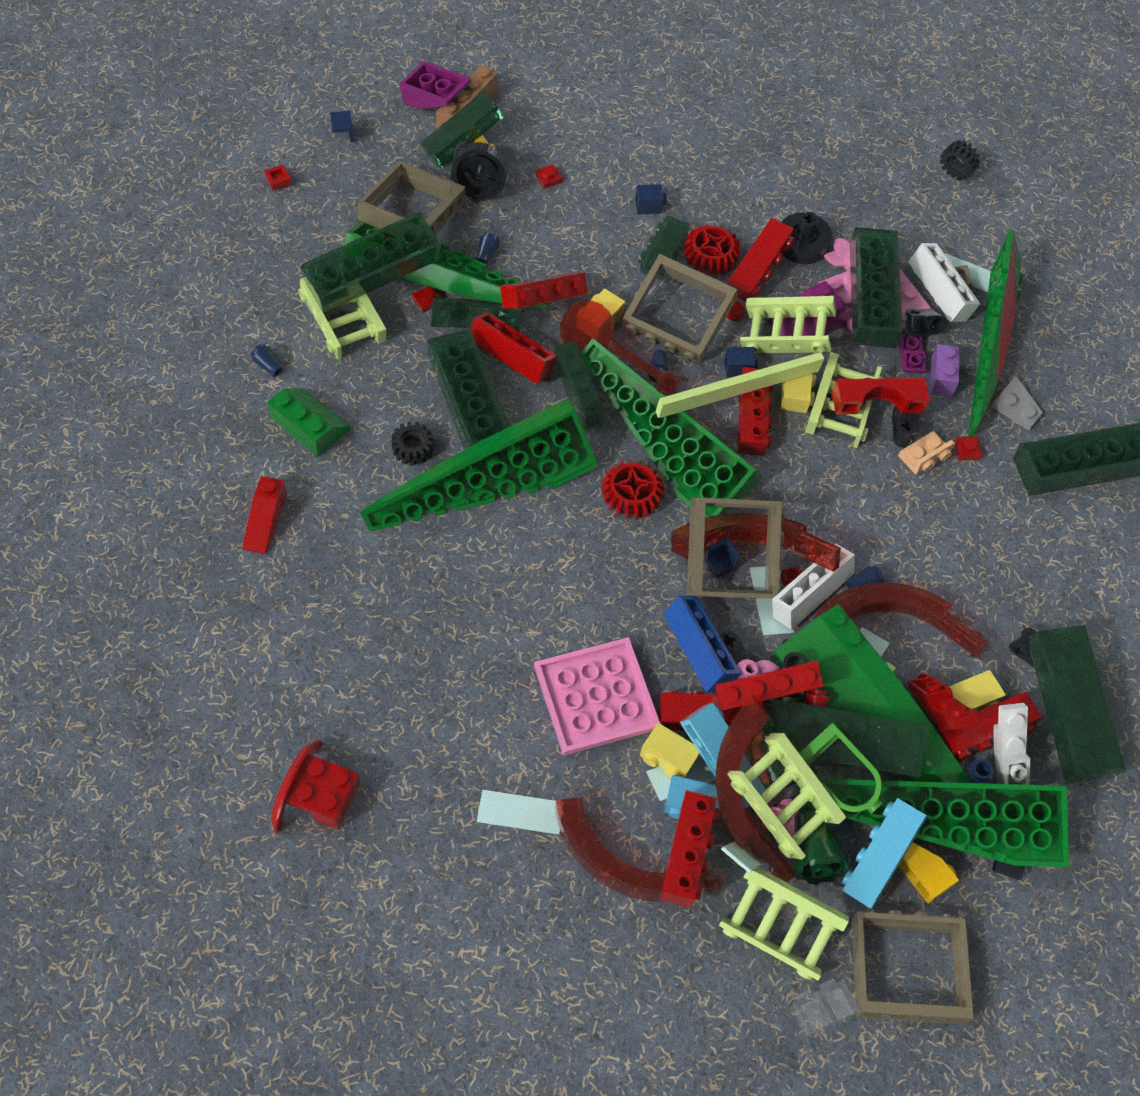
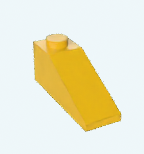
(928, 872)

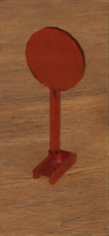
(593, 320)

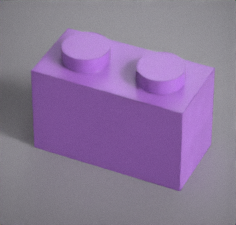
(944, 370)

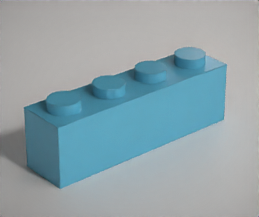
(706, 731)
(884, 853)

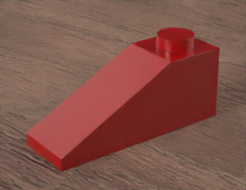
(264, 514)

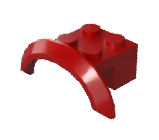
(316, 788)

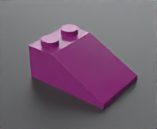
(431, 86)
(810, 323)

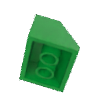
(306, 419)

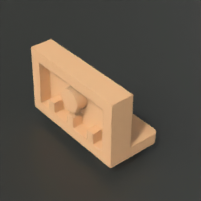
(926, 452)

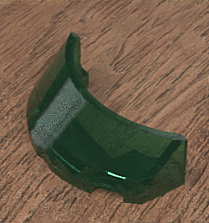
(462, 312)

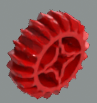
(710, 254)
(622, 496)

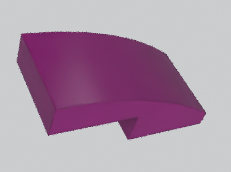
(911, 354)

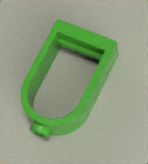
(820, 744)

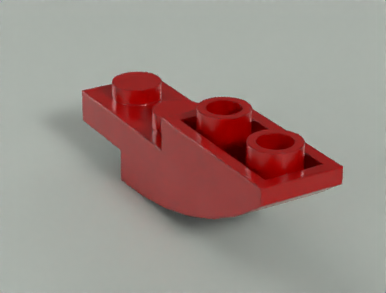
(940, 704)

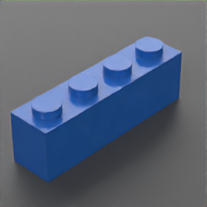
(701, 642)

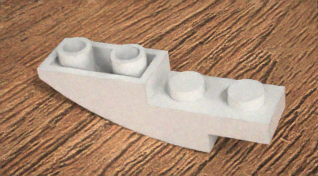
(1010, 740)

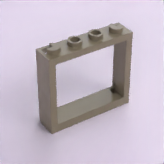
(450, 192)
(692, 278)
(775, 539)
(906, 1011)

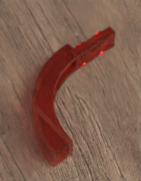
(752, 529)
(910, 601)
(734, 743)
(608, 868)

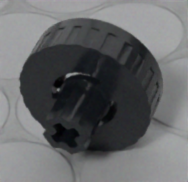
(483, 161)
(806, 229)

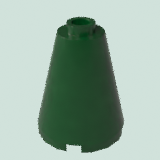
(821, 850)

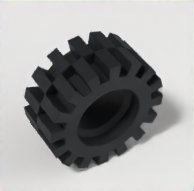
(966, 154)
(412, 454)

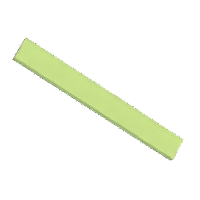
(739, 385)

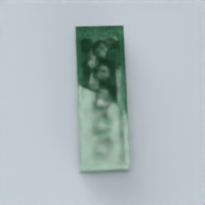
(371, 261)
(875, 288)
(466, 387)
(1079, 459)
(1076, 704)
(886, 742)

